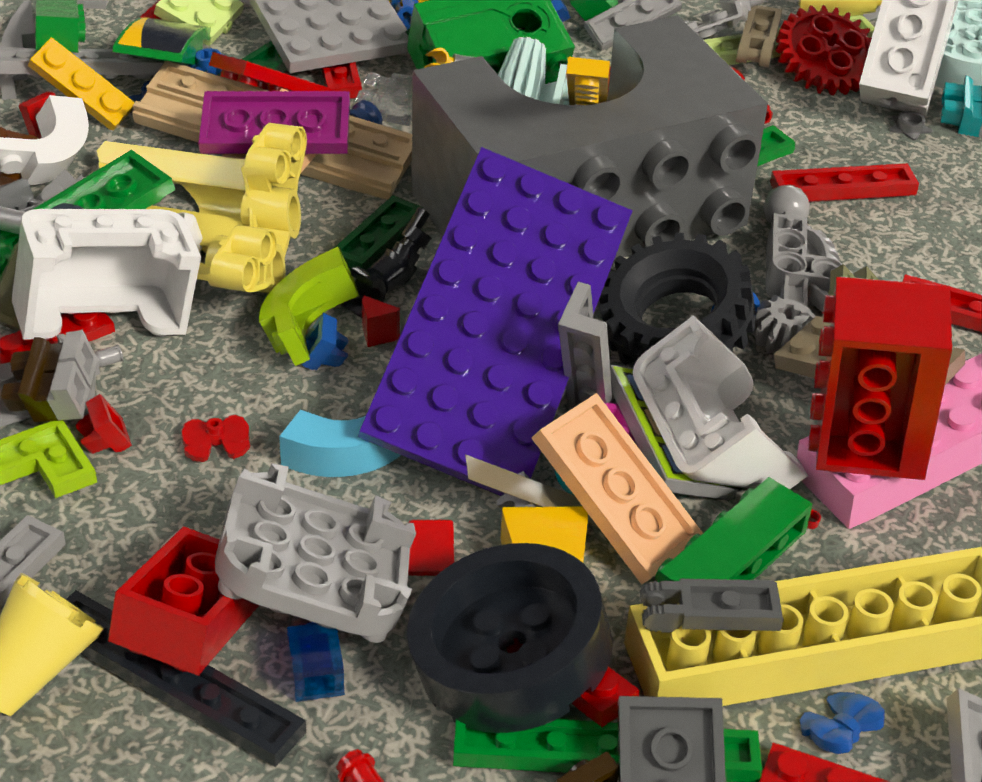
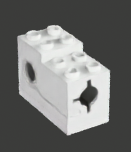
(906, 53)

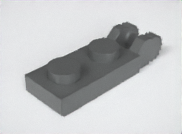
(712, 605)

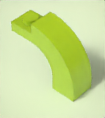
(302, 299)

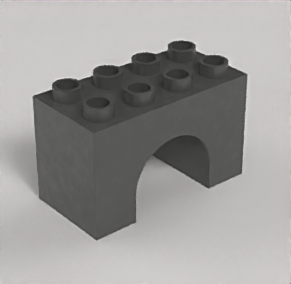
(667, 143)

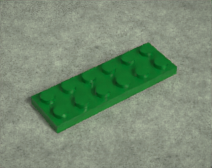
(121, 184)

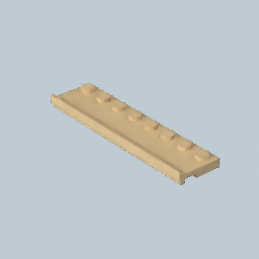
(375, 152)

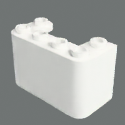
(104, 264)

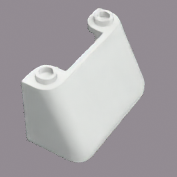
(691, 393)

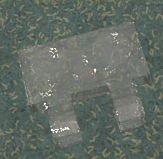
(391, 96)

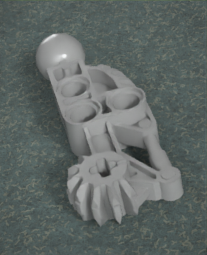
(795, 268)

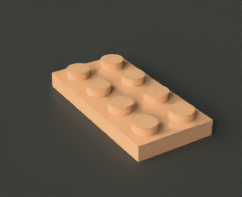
(617, 486)

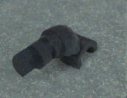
(393, 267)

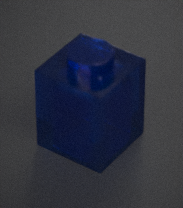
(315, 662)

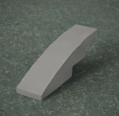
(18, 34)

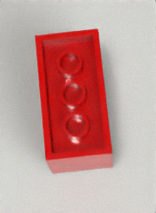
(880, 377)

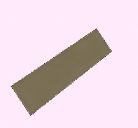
(519, 486)

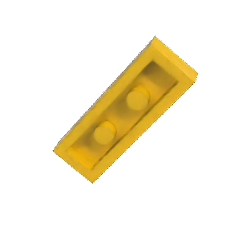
(80, 81)

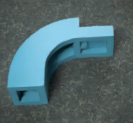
(330, 447)

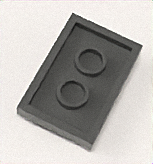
(670, 739)

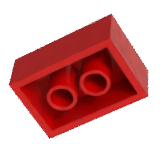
(175, 605)

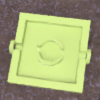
(209, 13)

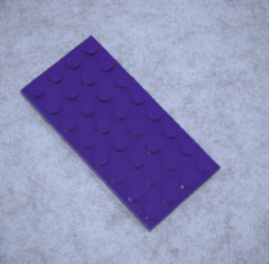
(483, 337)

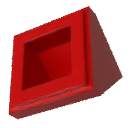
(379, 322)

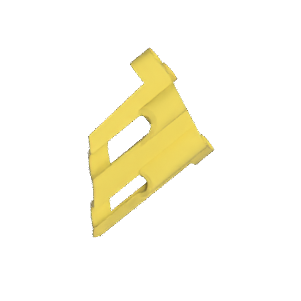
(243, 204)

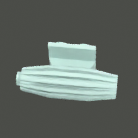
(525, 72)

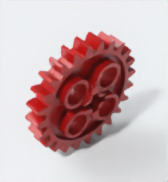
(824, 49)

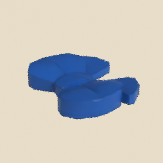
(852, 715)

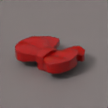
(201, 435)

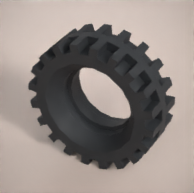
(673, 269)

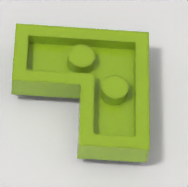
(50, 451)

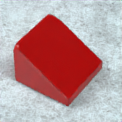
(431, 547)

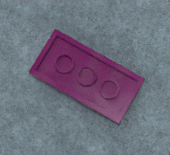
(235, 117)

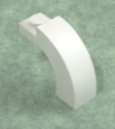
(63, 133)

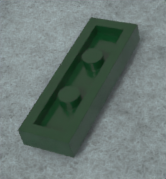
(377, 233)

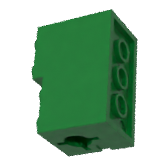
(487, 31)

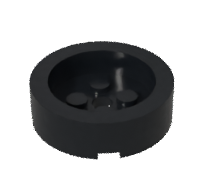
(479, 610)

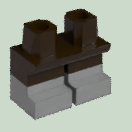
(52, 378)

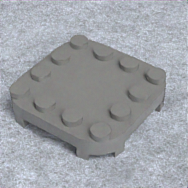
(314, 555)

